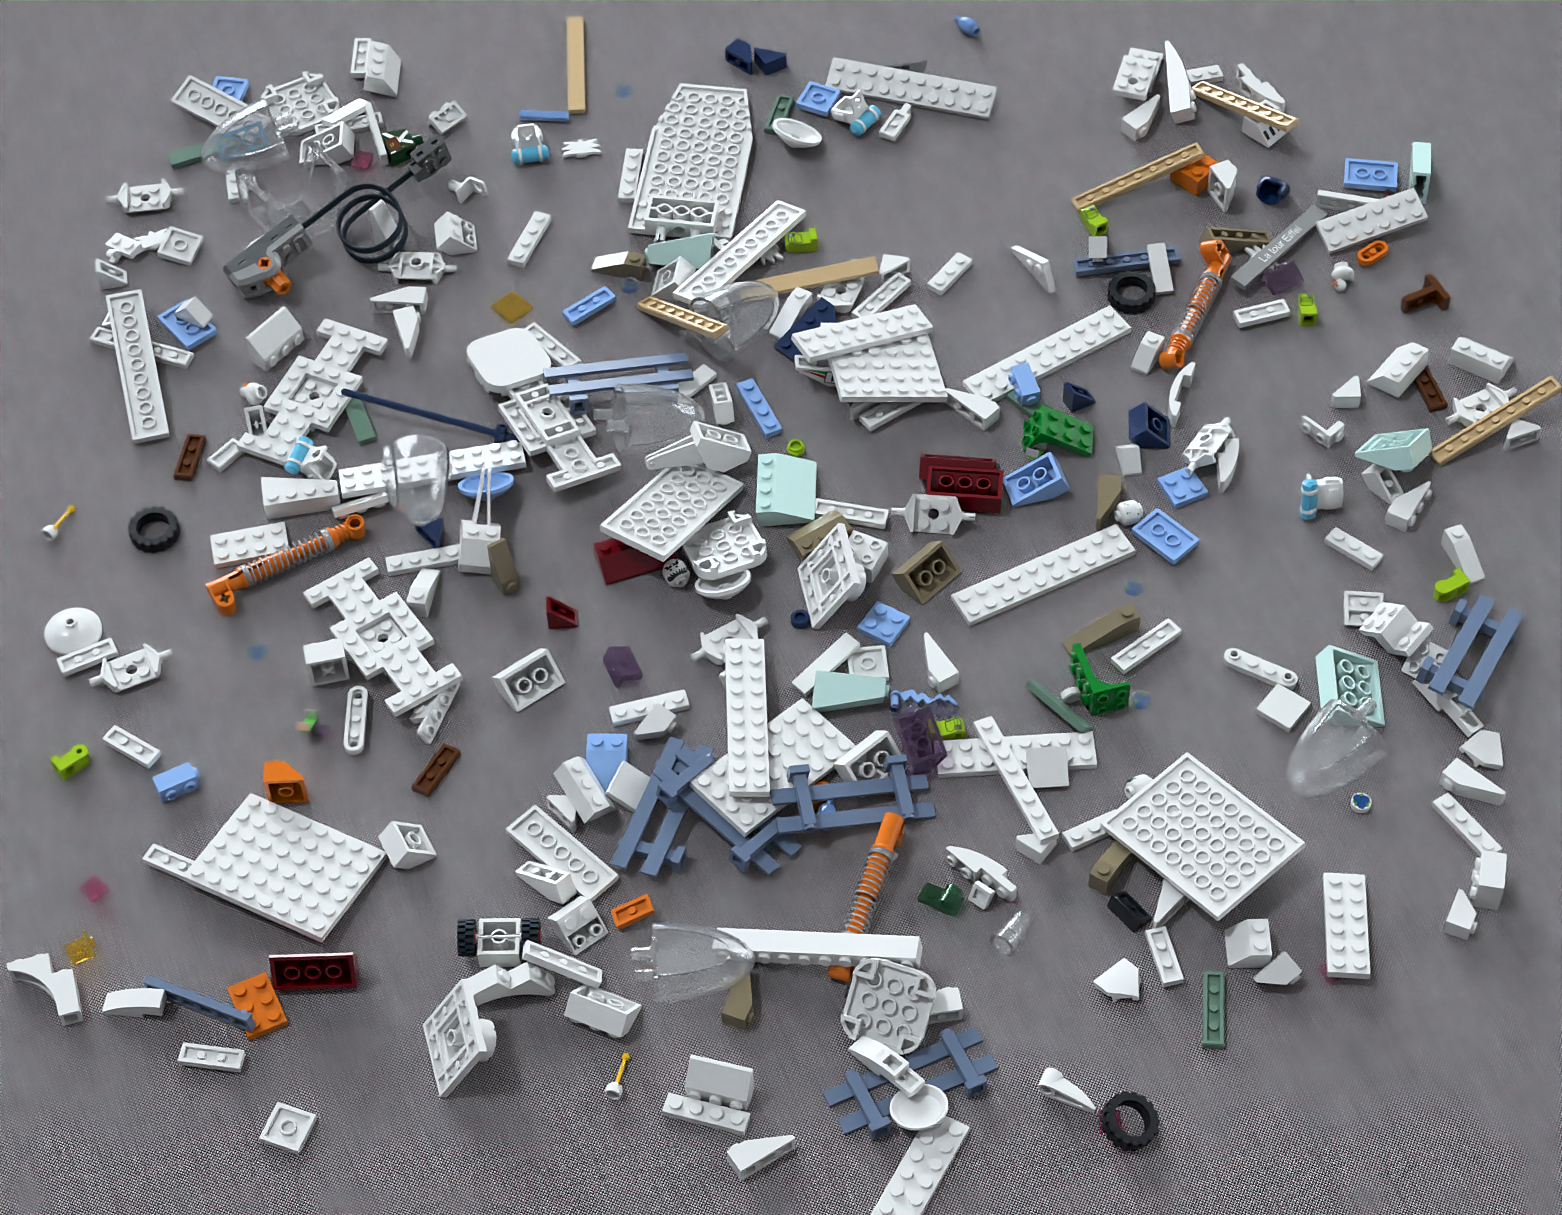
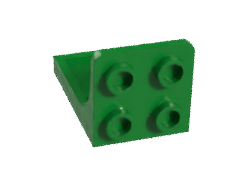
(1058, 428)
(1095, 694)

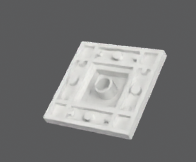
(830, 576)
(457, 1038)

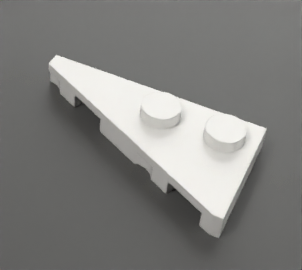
(1037, 266)

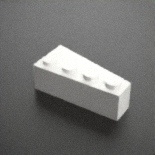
(298, 496)

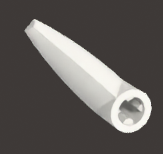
(1055, 1086)

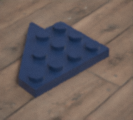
(819, 313)

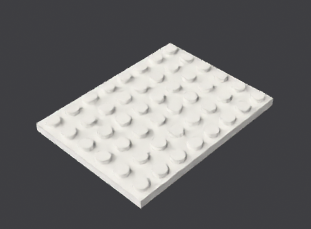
(1202, 836)
(285, 867)

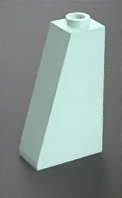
(1420, 169)
(694, 249)
(844, 691)

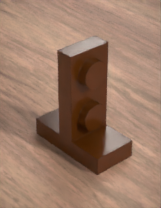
(1431, 292)

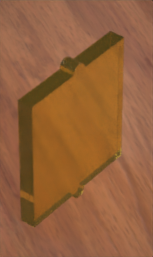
(512, 307)

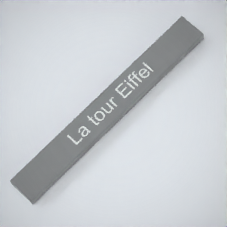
(1277, 247)

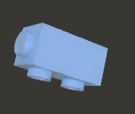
(1024, 384)
(176, 781)

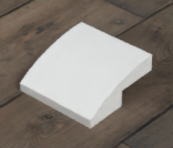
(1360, 606)

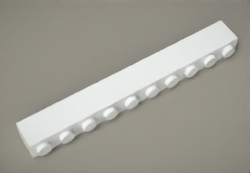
(828, 948)

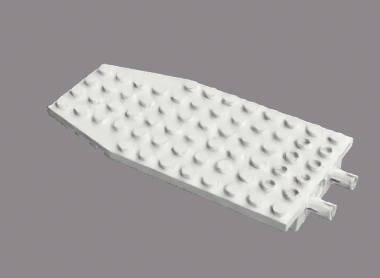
(695, 165)

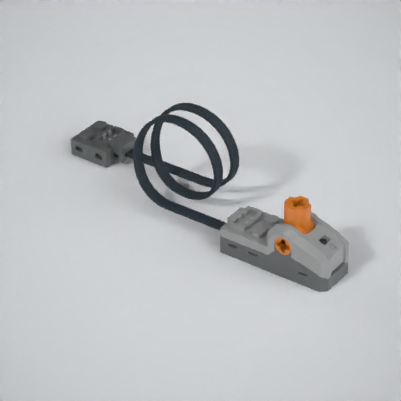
(263, 263)

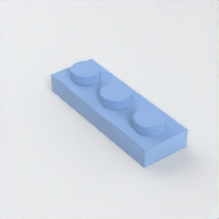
(589, 306)

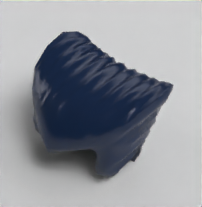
(1271, 190)

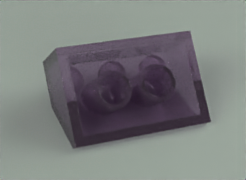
(920, 740)

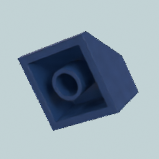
(1148, 427)

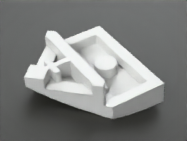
(1484, 749)
(1120, 981)

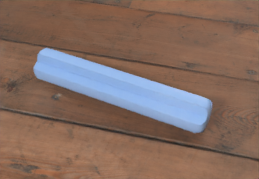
(533, 115)

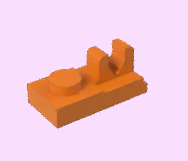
(632, 911)

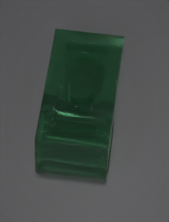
(944, 900)

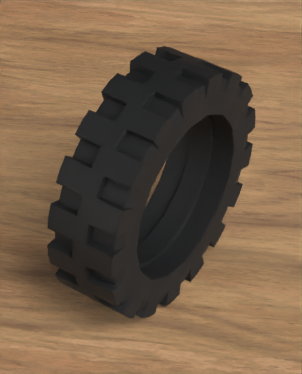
(1126, 305)
(155, 544)
(1113, 1131)

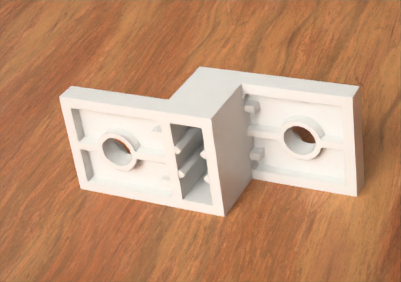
(1137, 74)

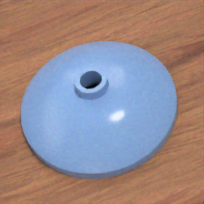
(499, 484)

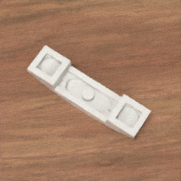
(1183, 379)

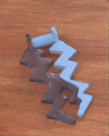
(896, 695)

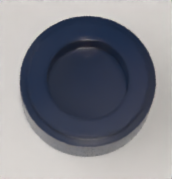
(800, 619)

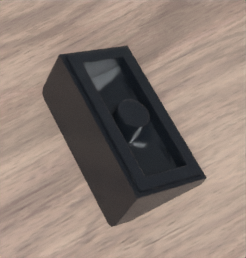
(1128, 911)

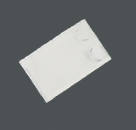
(335, 141)

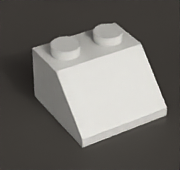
(1222, 183)
(671, 277)
(406, 845)
(1248, 944)

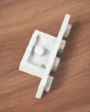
(431, 713)

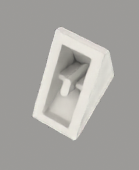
(891, 265)
(110, 275)
(194, 312)
(1348, 395)
(255, 420)
(1521, 434)
(1129, 459)
(564, 810)
(1031, 848)

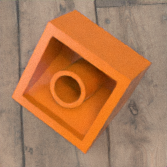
(283, 783)

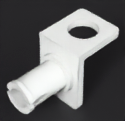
(465, 189)

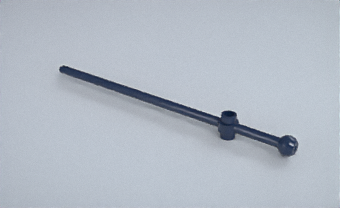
(499, 434)

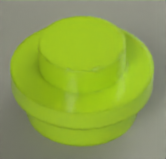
(795, 448)

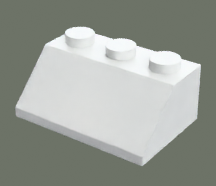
(382, 70)
(274, 339)
(1479, 359)
(1400, 369)
(529, 679)
(867, 758)
(583, 789)
(601, 1010)
(719, 1083)

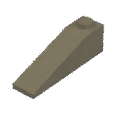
(1236, 239)
(1105, 629)
(1109, 867)

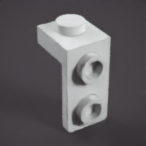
(1322, 436)

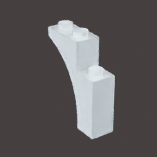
(499, 983)
(60, 985)

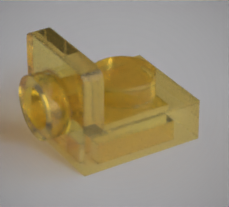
(80, 949)

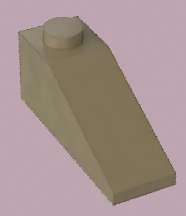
(621, 265)
(1107, 497)
(502, 567)
(739, 1007)

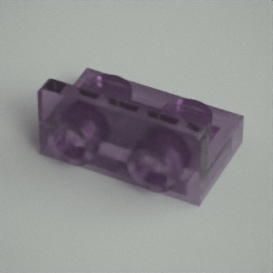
(1282, 278)
(621, 665)

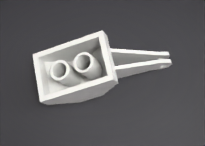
(707, 444)
(477, 535)

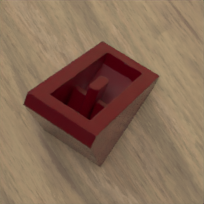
(560, 615)

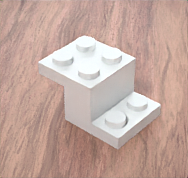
(1396, 629)

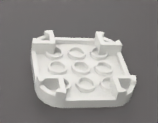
(306, 100)
(508, 360)
(725, 547)
(889, 1004)

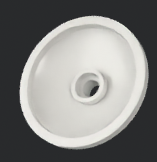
(796, 133)
(724, 587)
(72, 630)

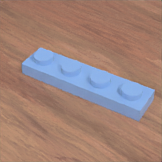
(759, 408)

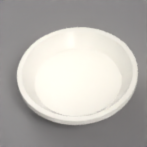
(920, 1111)

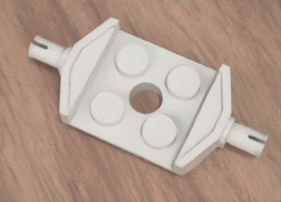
(132, 197)
(430, 266)
(844, 302)
(1486, 399)
(1205, 445)
(919, 521)
(714, 642)
(145, 661)

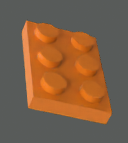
(260, 1000)

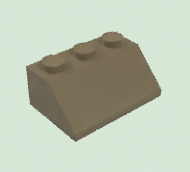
(810, 536)
(927, 572)

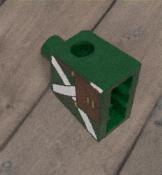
(400, 145)

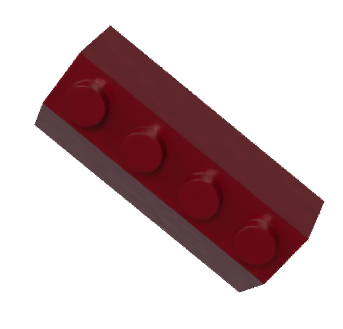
(952, 461)
(975, 488)
(621, 561)
(314, 971)

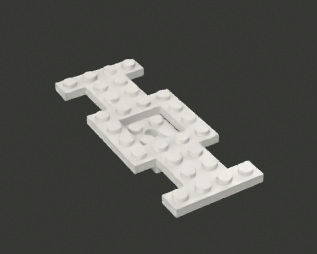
(324, 380)
(556, 433)
(368, 622)

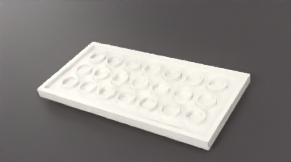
(671, 509)
(794, 738)

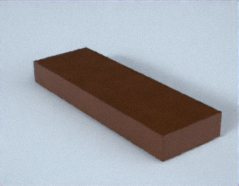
(1430, 391)
(189, 457)
(436, 770)

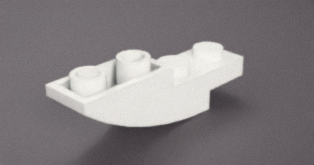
(1255, 90)
(1458, 713)
(977, 866)
(888, 1063)

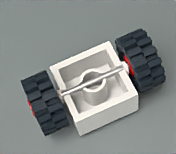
(498, 939)

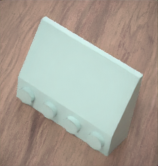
(1397, 449)
(785, 490)
(1351, 680)

